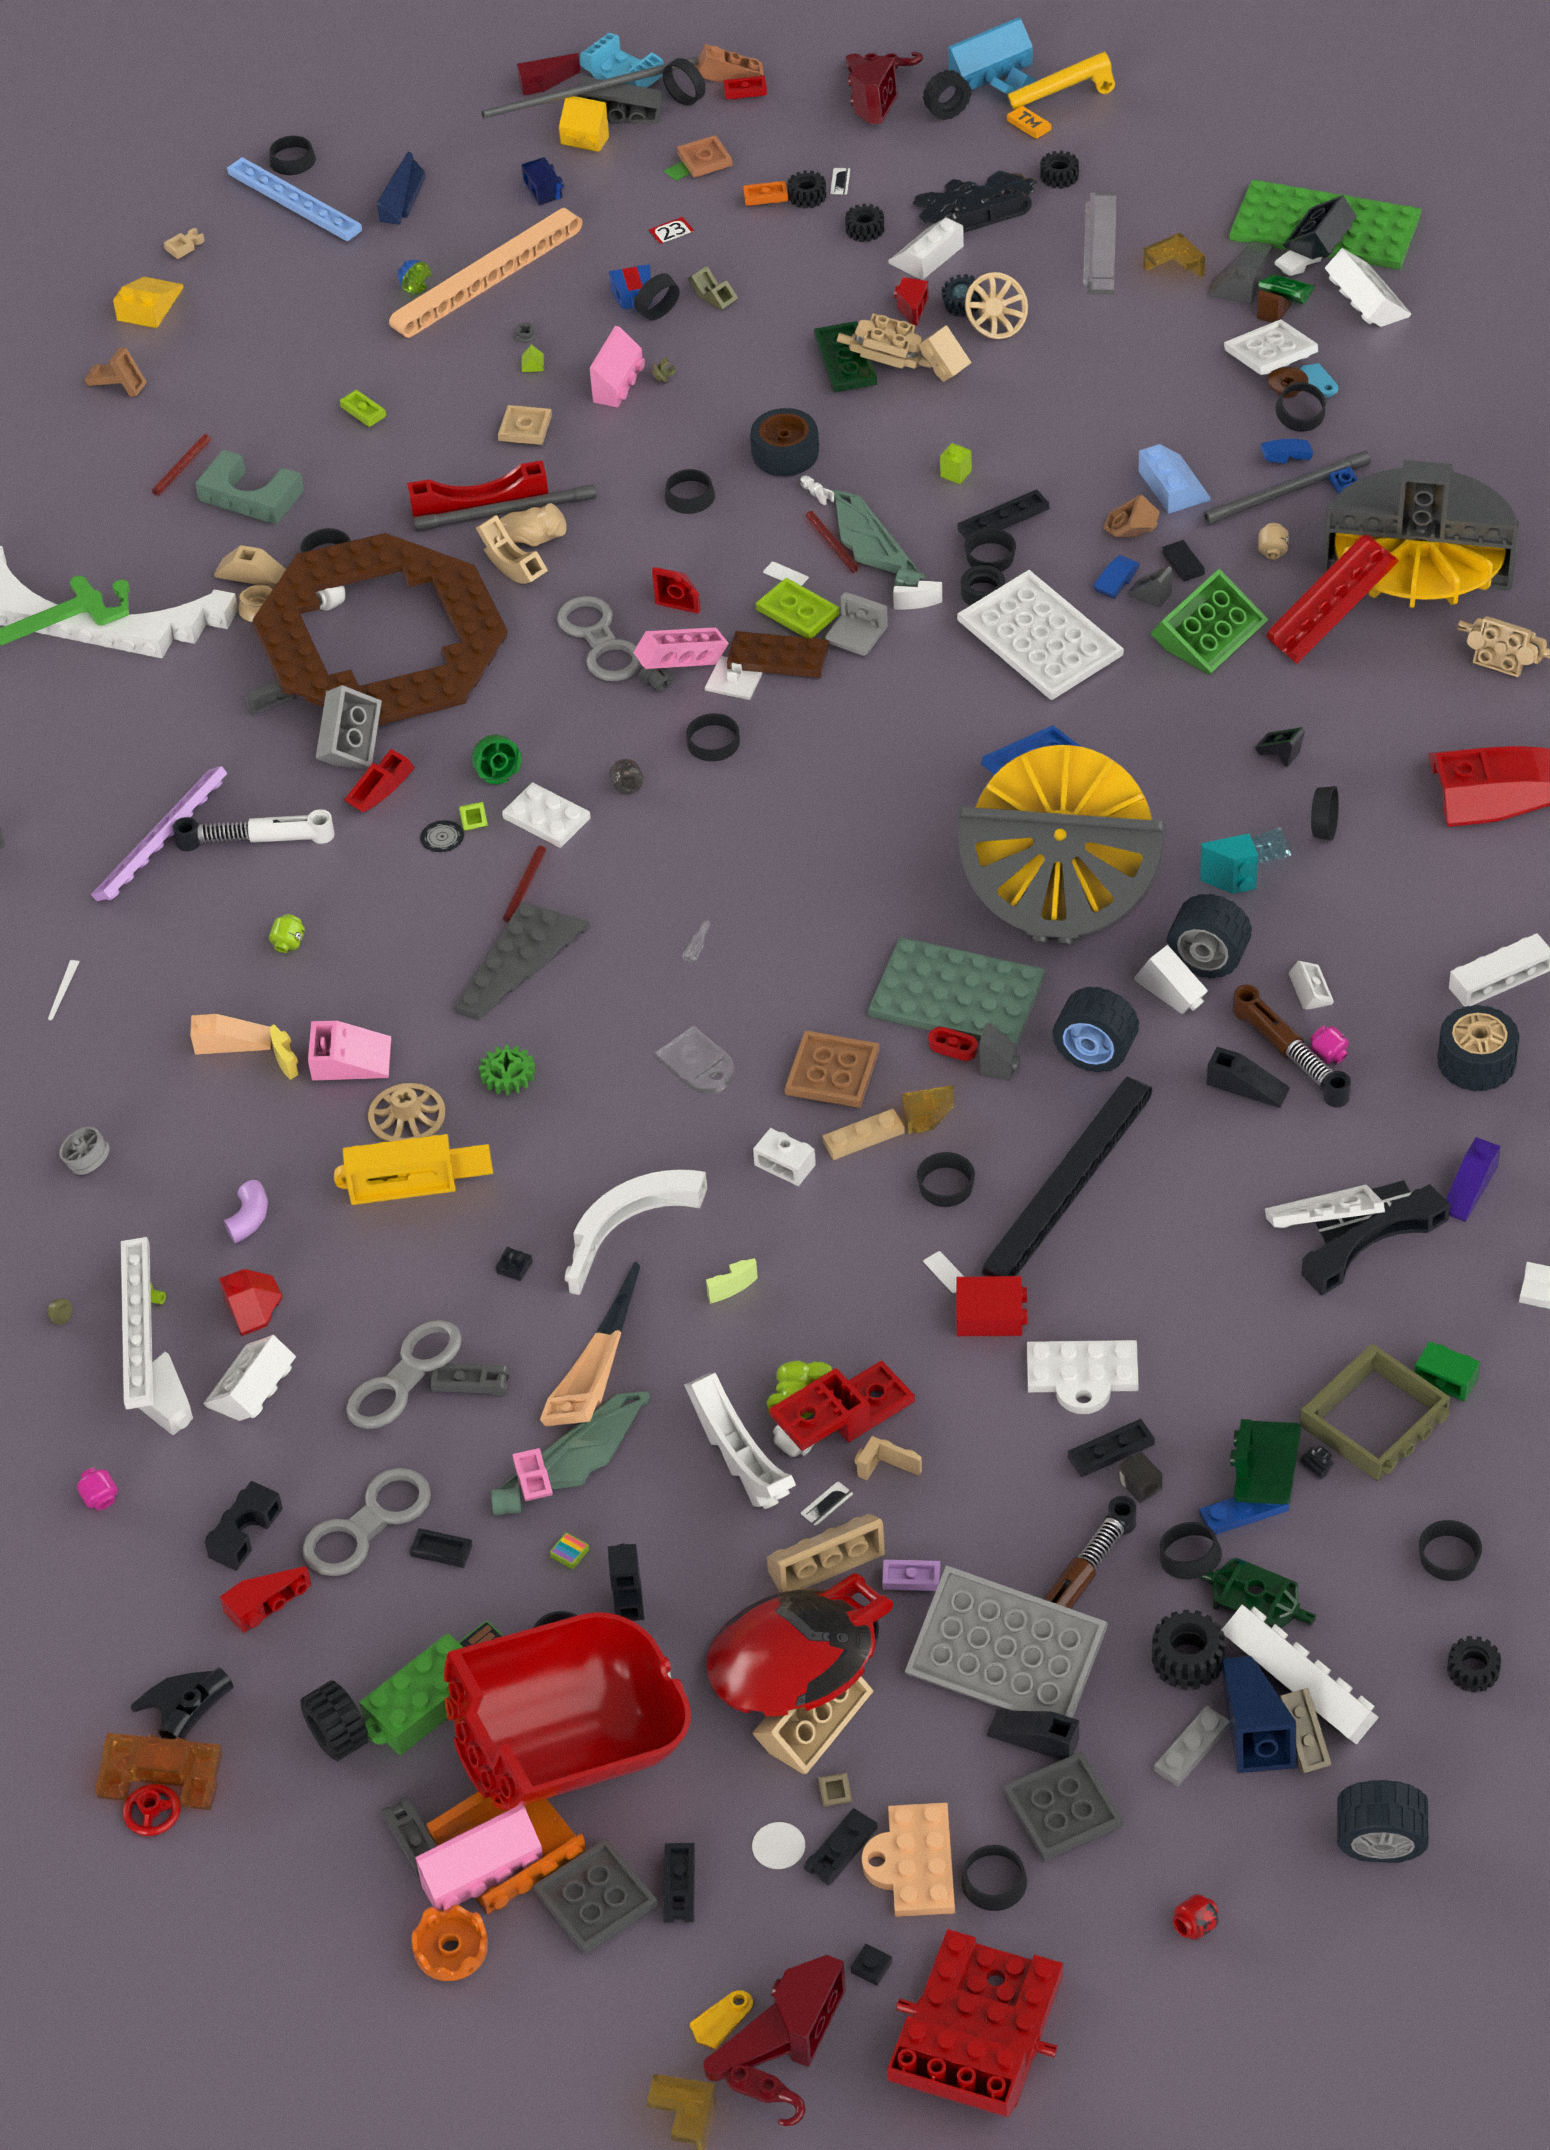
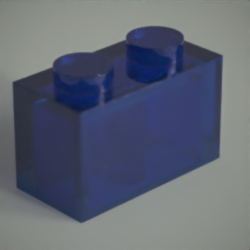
(542, 181)

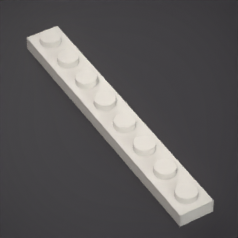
(136, 1323)

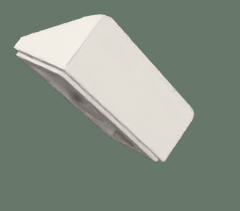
(1310, 985)

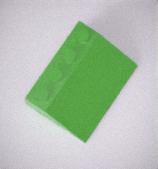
(1209, 624)

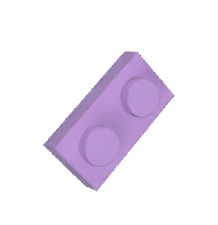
(911, 1575)

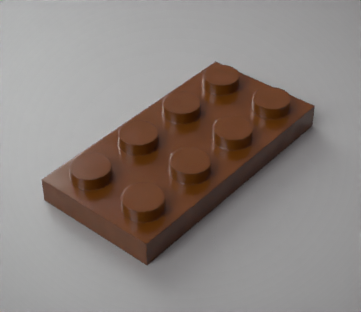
(778, 654)

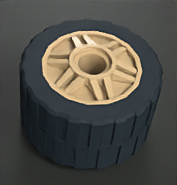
(1478, 1047)

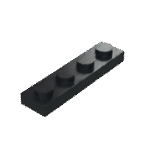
(1006, 514)

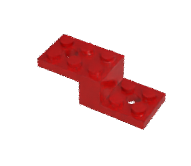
(841, 1405)

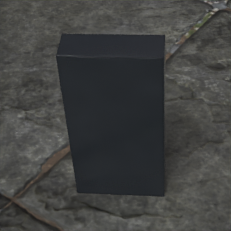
(1183, 560)
(441, 1548)

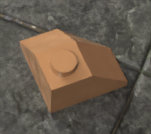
(1132, 518)

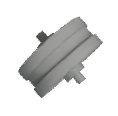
(84, 1150)

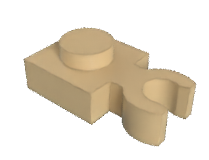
(182, 245)

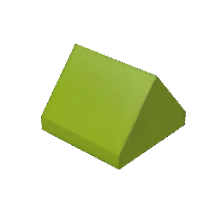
(532, 360)
(473, 816)

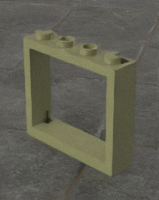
(1368, 1361)

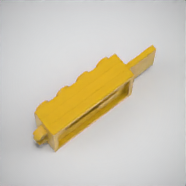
(408, 1168)

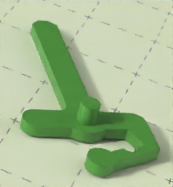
(86, 600)

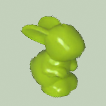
(793, 1377)

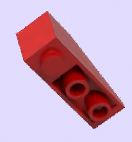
(261, 1596)

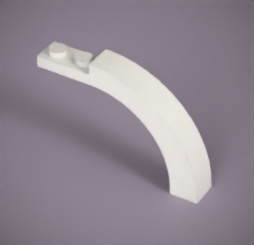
(625, 1201)

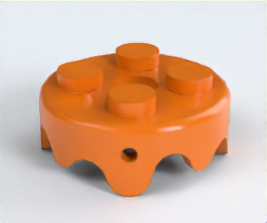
(444, 1926)

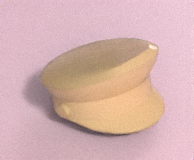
(252, 600)

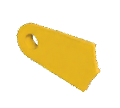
(721, 2019)

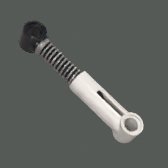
(315, 826)

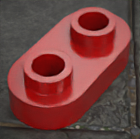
(955, 1043)

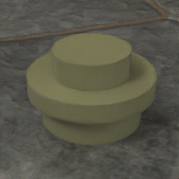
(60, 1311)

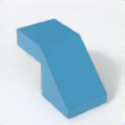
(1014, 81)

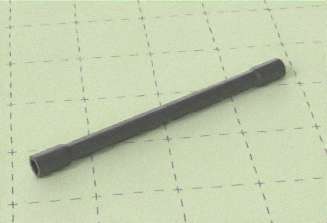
(1223, 511)
(434, 520)

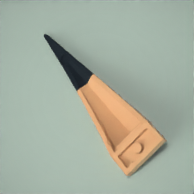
(586, 1381)

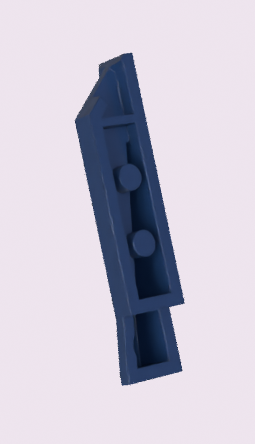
(401, 191)

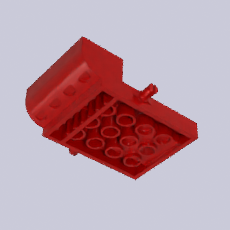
(976, 2037)

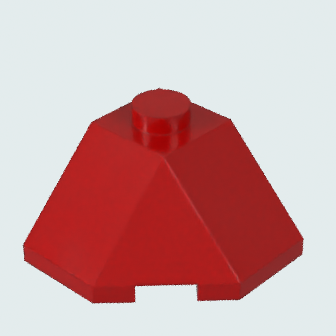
(675, 590)
(250, 1298)

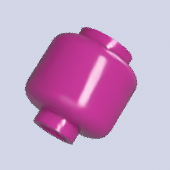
(1329, 1045)
(97, 1489)

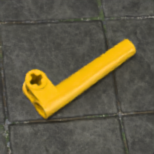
(1096, 67)

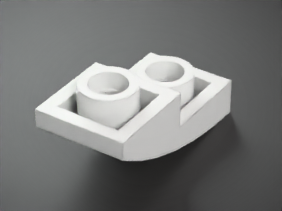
(1294, 263)
(925, 595)

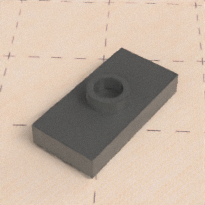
(266, 698)

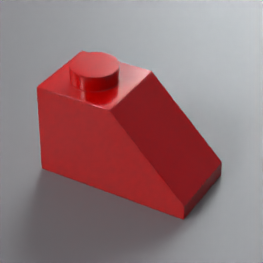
(912, 298)

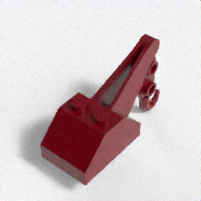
(875, 83)
(792, 2026)

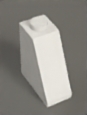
(1171, 981)
(170, 1402)

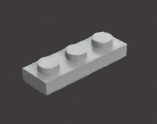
(1192, 1746)

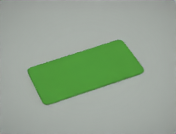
(677, 171)

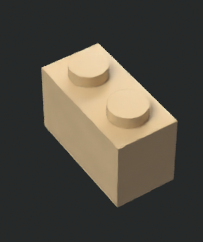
(944, 353)

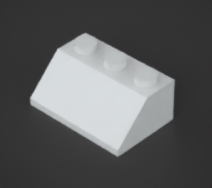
(930, 249)
(251, 1379)

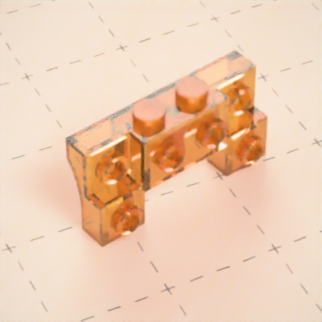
(159, 1762)

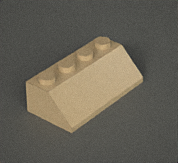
(827, 1554)
(805, 1735)

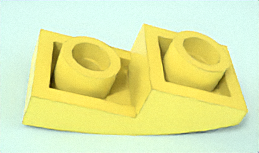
(283, 1053)

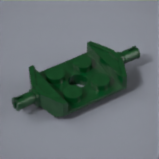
(1276, 1601)

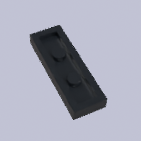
(1111, 1447)

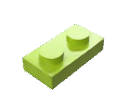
(362, 408)

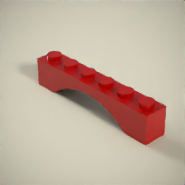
(436, 498)

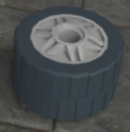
(1210, 935)
(1382, 1821)

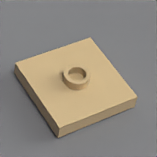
(525, 424)

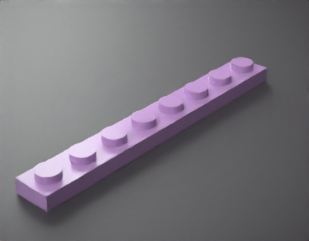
(154, 839)

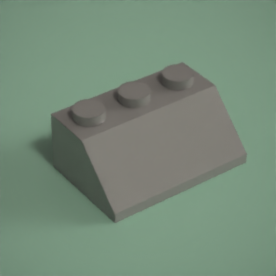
(348, 728)

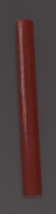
(181, 464)
(832, 541)
(525, 882)

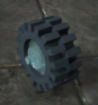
(955, 294)

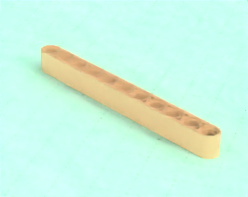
(485, 272)

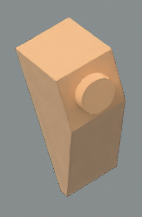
(226, 1034)

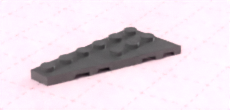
(520, 952)

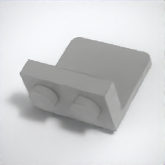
(859, 624)

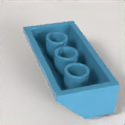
(992, 53)

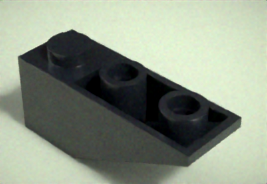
(1243, 1077)
(1037, 1731)

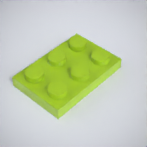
(797, 608)

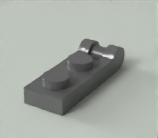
(471, 1379)
(408, 1831)

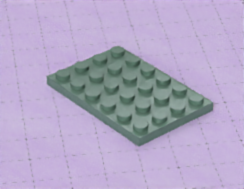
(955, 990)

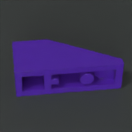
(1472, 1177)

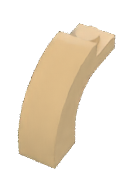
(506, 556)

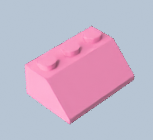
(615, 368)

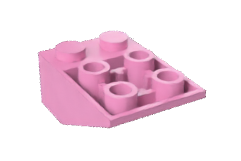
(347, 1052)

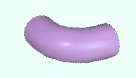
(251, 1214)

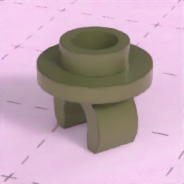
(660, 372)

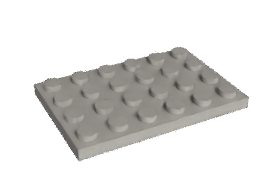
(1005, 1646)

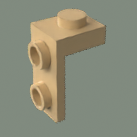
(885, 1451)

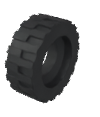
(956, 103)

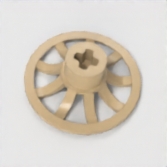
(994, 306)
(405, 1107)

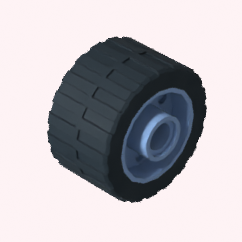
(1095, 1029)

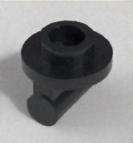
(1317, 1461)

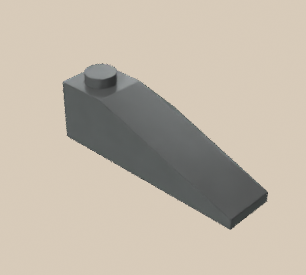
(1243, 274)

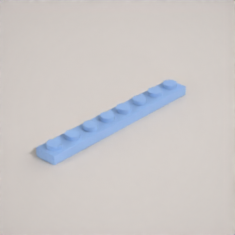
(294, 199)

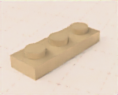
(863, 1134)

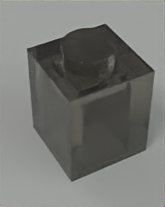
(1140, 1477)

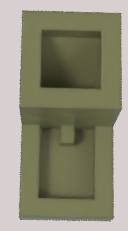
(709, 290)

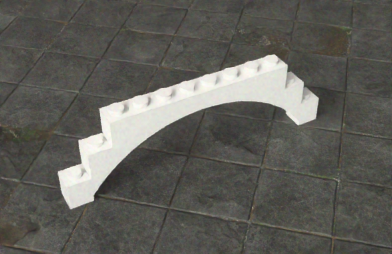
(135, 633)

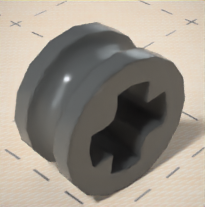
(525, 337)

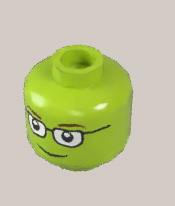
(286, 933)

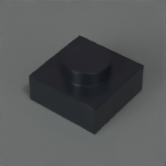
(871, 1964)

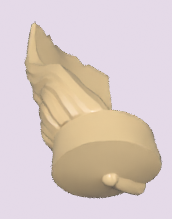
(535, 525)

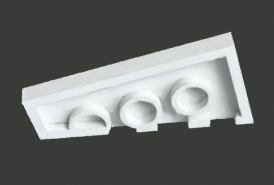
(1335, 1205)

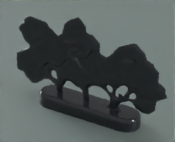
(969, 201)

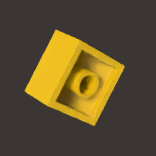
(584, 124)

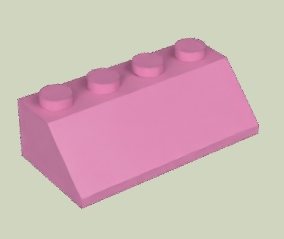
(479, 1859)

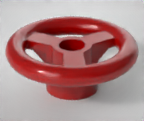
(146, 1797)

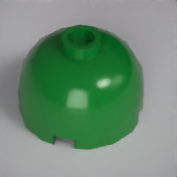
(496, 758)

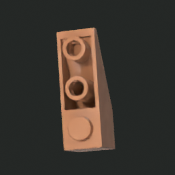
(721, 65)

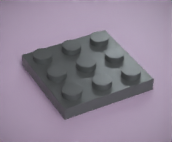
(1062, 1806)
(595, 1896)

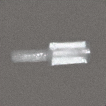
(696, 944)

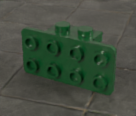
(1265, 1461)

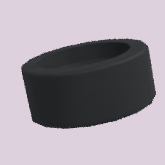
(976, 575)

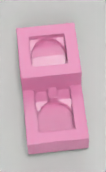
(532, 1474)

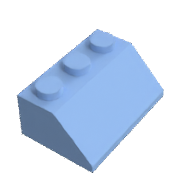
(1170, 479)

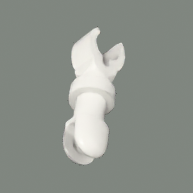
(817, 489)

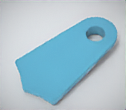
(1321, 379)

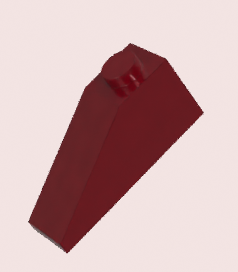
(546, 73)

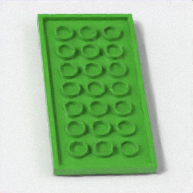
(1377, 235)

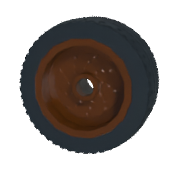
(784, 442)

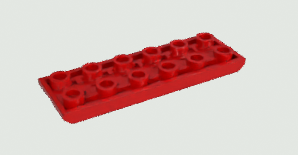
(1331, 597)

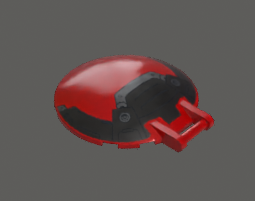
(795, 1648)

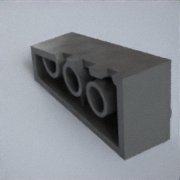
(626, 102)

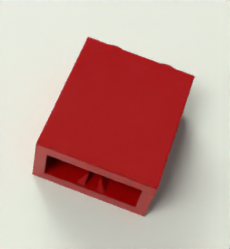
(990, 1306)

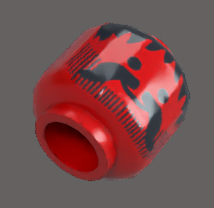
(1195, 1917)

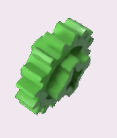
(507, 1069)

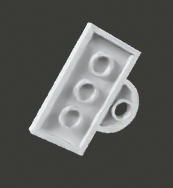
(1082, 1370)

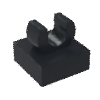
(514, 1264)

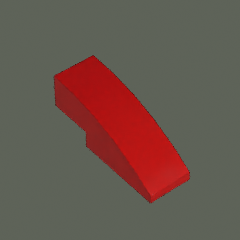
(379, 781)

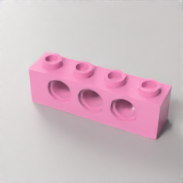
(680, 648)

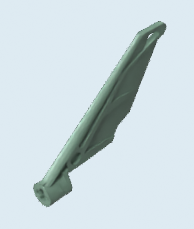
(871, 541)
(579, 1450)

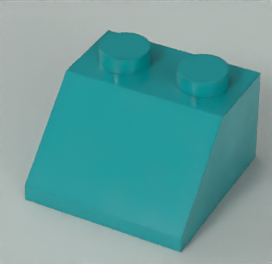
(1230, 864)

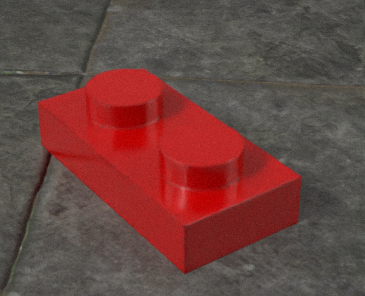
(745, 87)

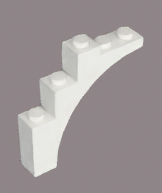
(743, 1457)

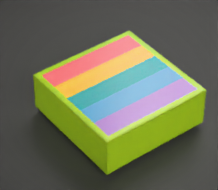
(569, 1551)

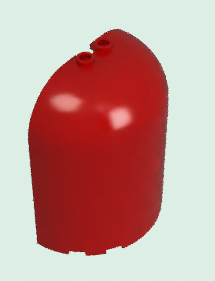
(562, 1707)

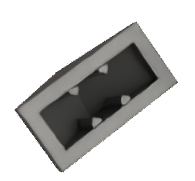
(1154, 587)

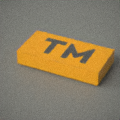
(1029, 122)

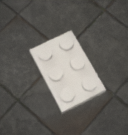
(546, 815)

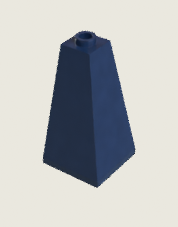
(1259, 1720)

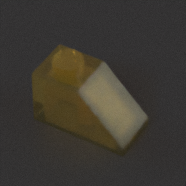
(926, 1108)

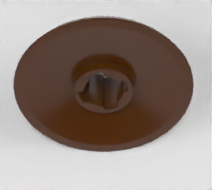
(1283, 377)

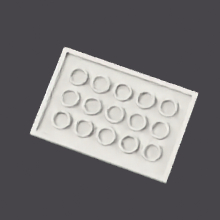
(1040, 634)

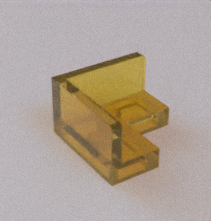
(1176, 248)
(693, 2105)

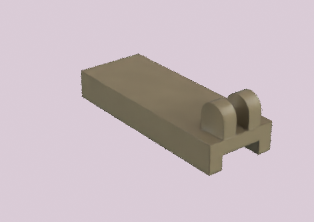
(1310, 1744)

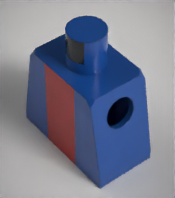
(627, 282)

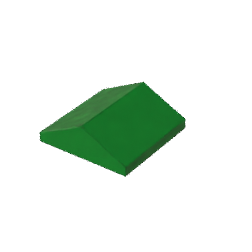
(1287, 288)

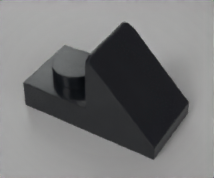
(1284, 742)

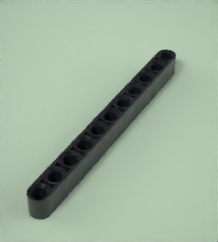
(1068, 1179)

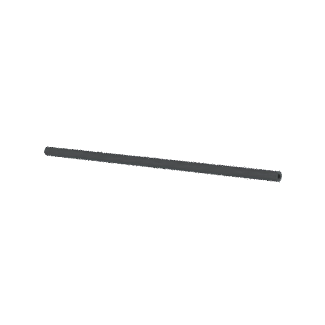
(578, 90)

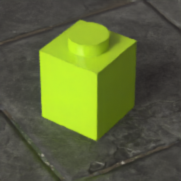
(955, 463)

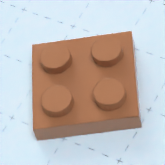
(704, 156)

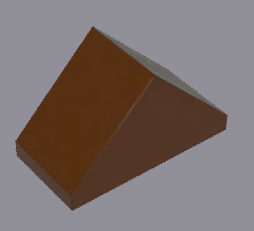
(1271, 306)

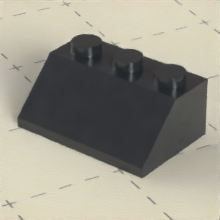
(1321, 229)

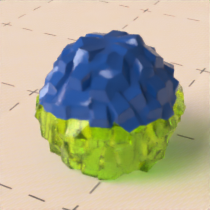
(413, 275)

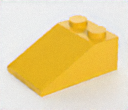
(146, 301)

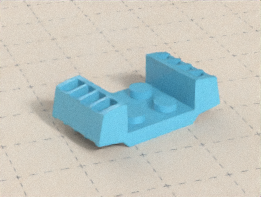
(607, 61)

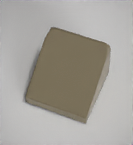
(834, 1789)

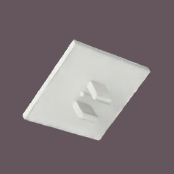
(732, 681)

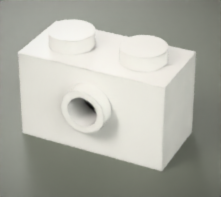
(784, 1156)

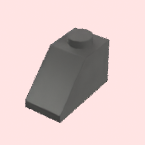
(997, 1054)

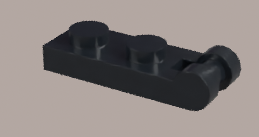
(841, 1846)
(679, 1881)

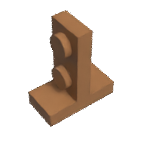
(120, 370)

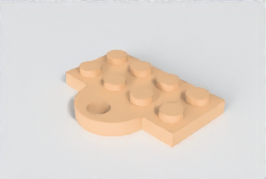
(915, 1860)

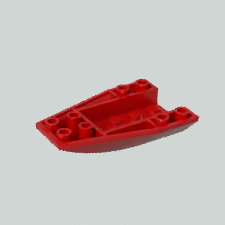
(1492, 782)

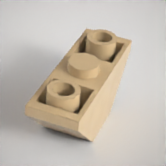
(250, 566)

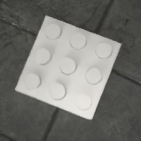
(1271, 347)

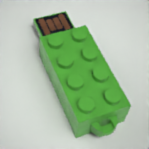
(413, 1698)

